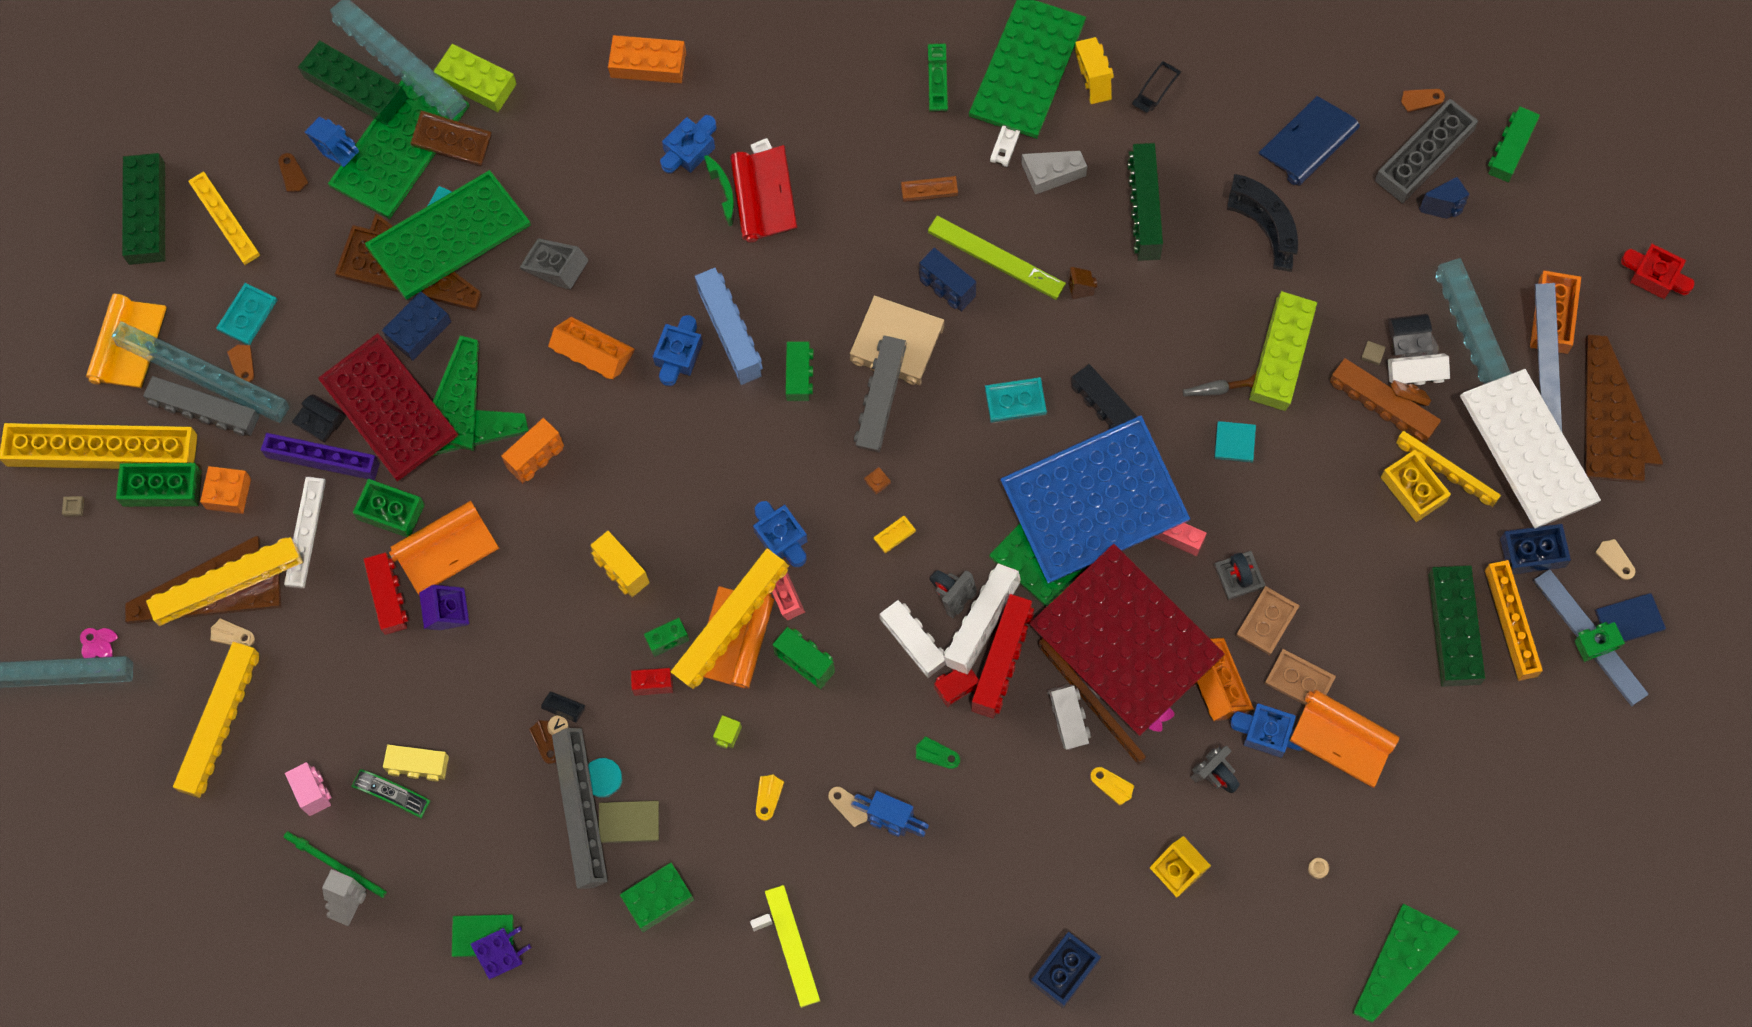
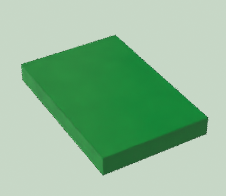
(472, 928)

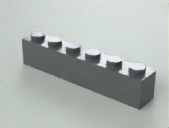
(881, 393)
(201, 406)

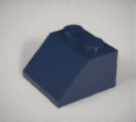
(1445, 200)

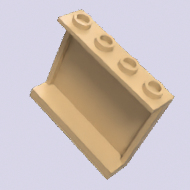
(900, 322)

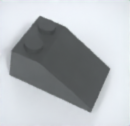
(555, 262)

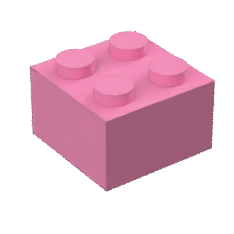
(308, 788)

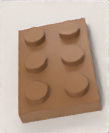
(1267, 620)
(1297, 677)

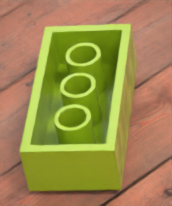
(476, 77)

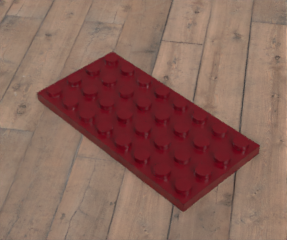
(388, 407)

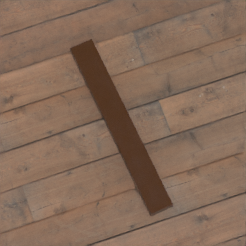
(1093, 703)

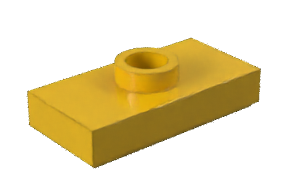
(894, 534)

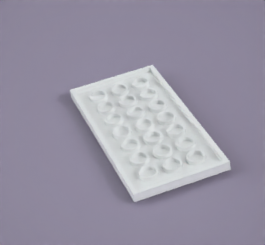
(1530, 448)

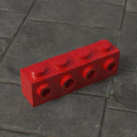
(385, 593)

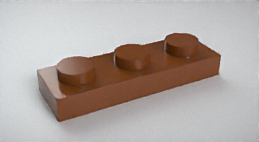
(929, 188)

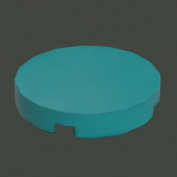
(604, 777)

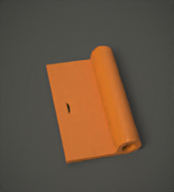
(444, 547)
(740, 659)
(1343, 738)

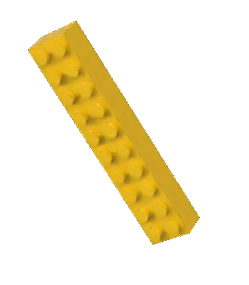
(94, 445)

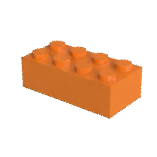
(647, 59)
(1567, 297)

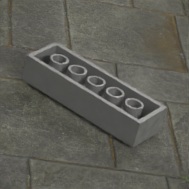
(1426, 150)

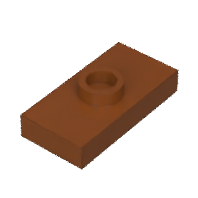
(1411, 392)

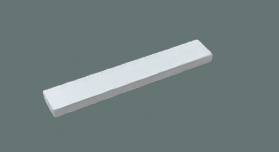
(306, 529)

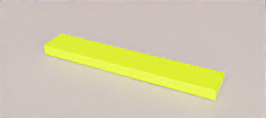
(792, 946)

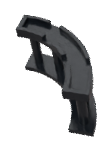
(1270, 213)

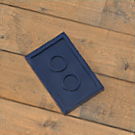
(1633, 617)

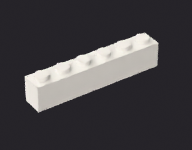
(982, 618)

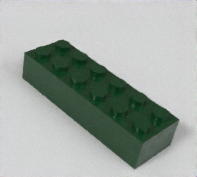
(352, 82)
(1145, 202)
(143, 209)
(1456, 626)

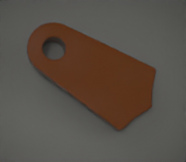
(292, 173)
(543, 740)

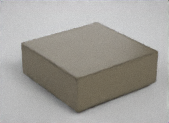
(1373, 353)
(73, 506)

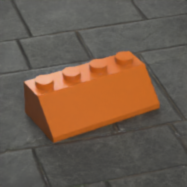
(590, 347)
(1224, 688)

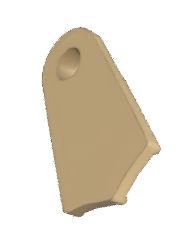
(1616, 559)
(226, 633)
(844, 806)

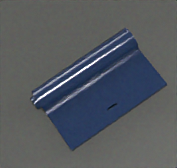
(1310, 139)

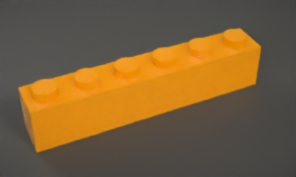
(1513, 620)

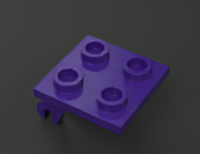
(497, 952)

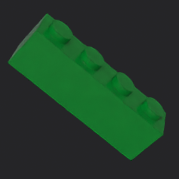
(1514, 144)

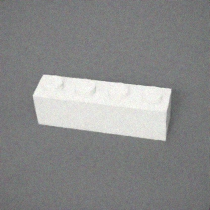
(912, 638)

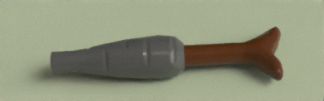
(1218, 387)

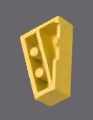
(1095, 69)

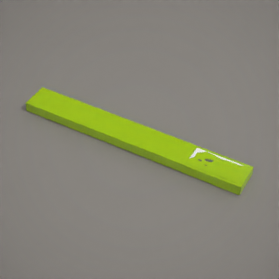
(996, 257)

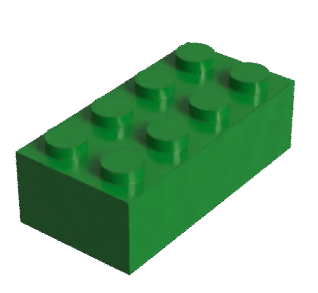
(158, 484)

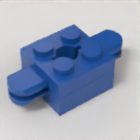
(332, 141)
(696, 145)
(677, 350)
(780, 533)
(1266, 729)
(890, 814)

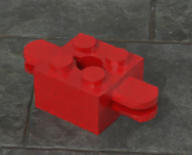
(1661, 264)

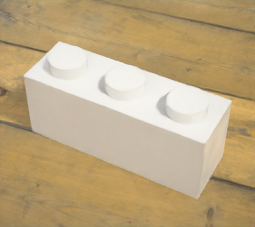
(1419, 369)

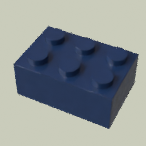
(947, 279)
(416, 325)
(1536, 549)
(1065, 970)

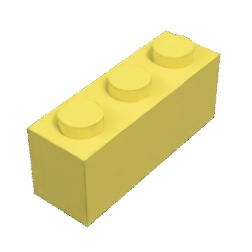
(415, 762)

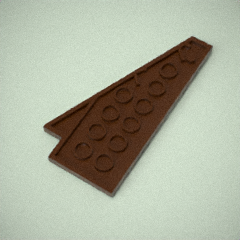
(360, 266)
(1615, 430)
(256, 597)

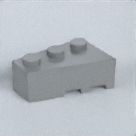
(1053, 169)
(1069, 716)
(342, 896)

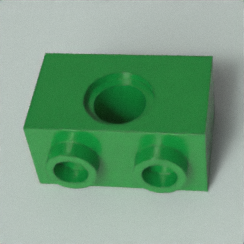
(666, 637)
(1591, 649)

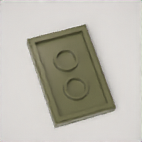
(629, 821)

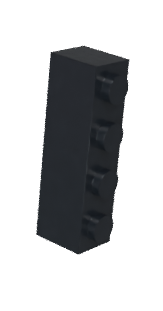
(1101, 397)

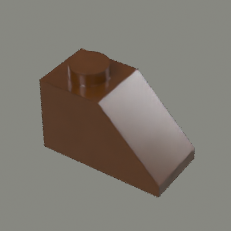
(1081, 283)

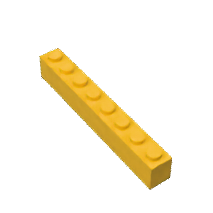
(224, 581)
(730, 618)
(216, 720)

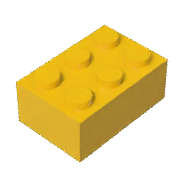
(1415, 486)
(619, 564)

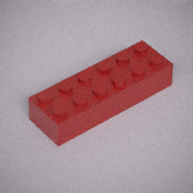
(1000, 660)

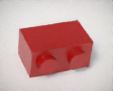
(652, 681)
(955, 685)

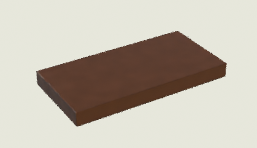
(451, 138)

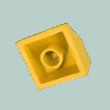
(1180, 866)

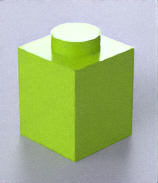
(727, 732)

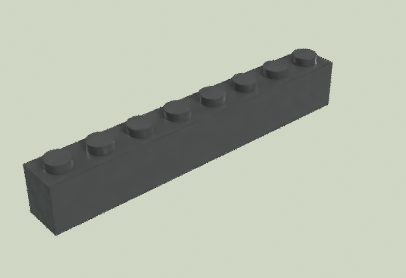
(579, 808)

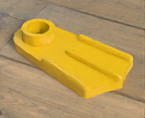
(1113, 785)
(768, 795)

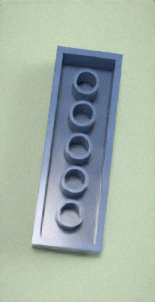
(729, 325)

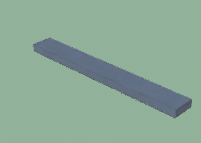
(1548, 348)
(1577, 622)

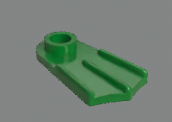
(936, 754)

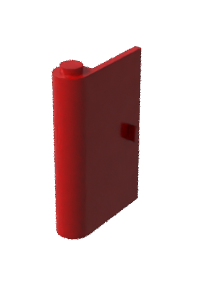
(758, 193)

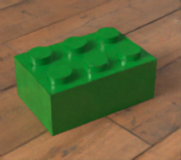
(388, 508)
(804, 657)
(657, 897)

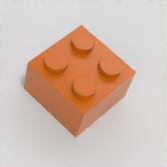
(225, 490)

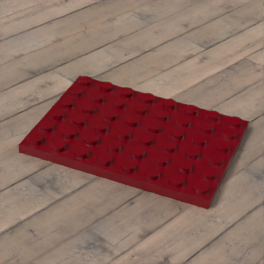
(1127, 639)

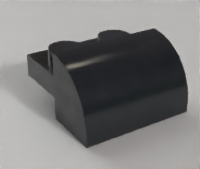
(1411, 334)
(318, 417)

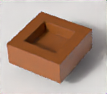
(877, 480)

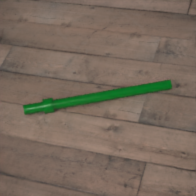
(303, 845)

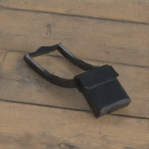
(1146, 104)

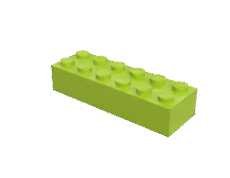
(1283, 351)

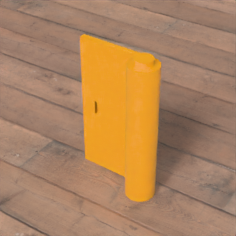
(112, 363)

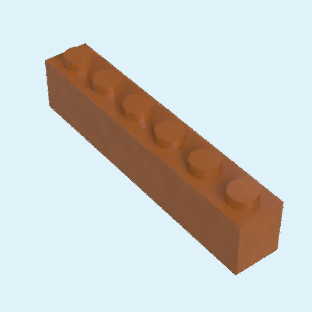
(1384, 401)

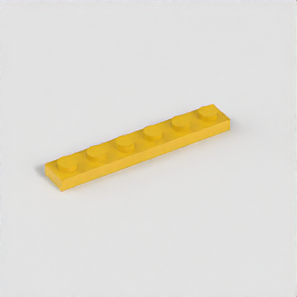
(224, 218)
(1453, 472)

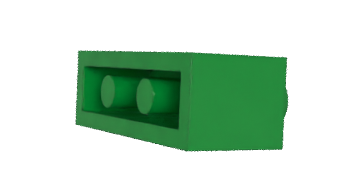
(799, 371)

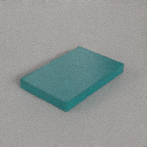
(246, 314)
(1015, 400)

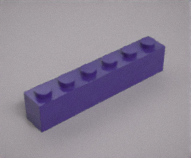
(320, 456)

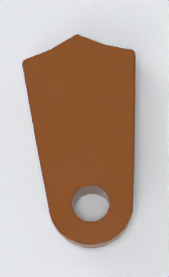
(1421, 99)
(242, 361)

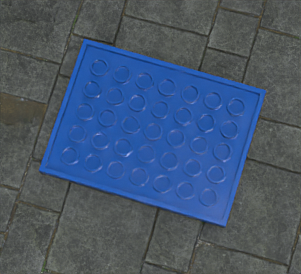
(1094, 498)

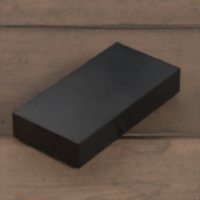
(563, 706)

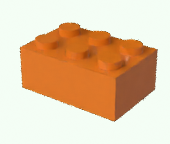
(533, 451)

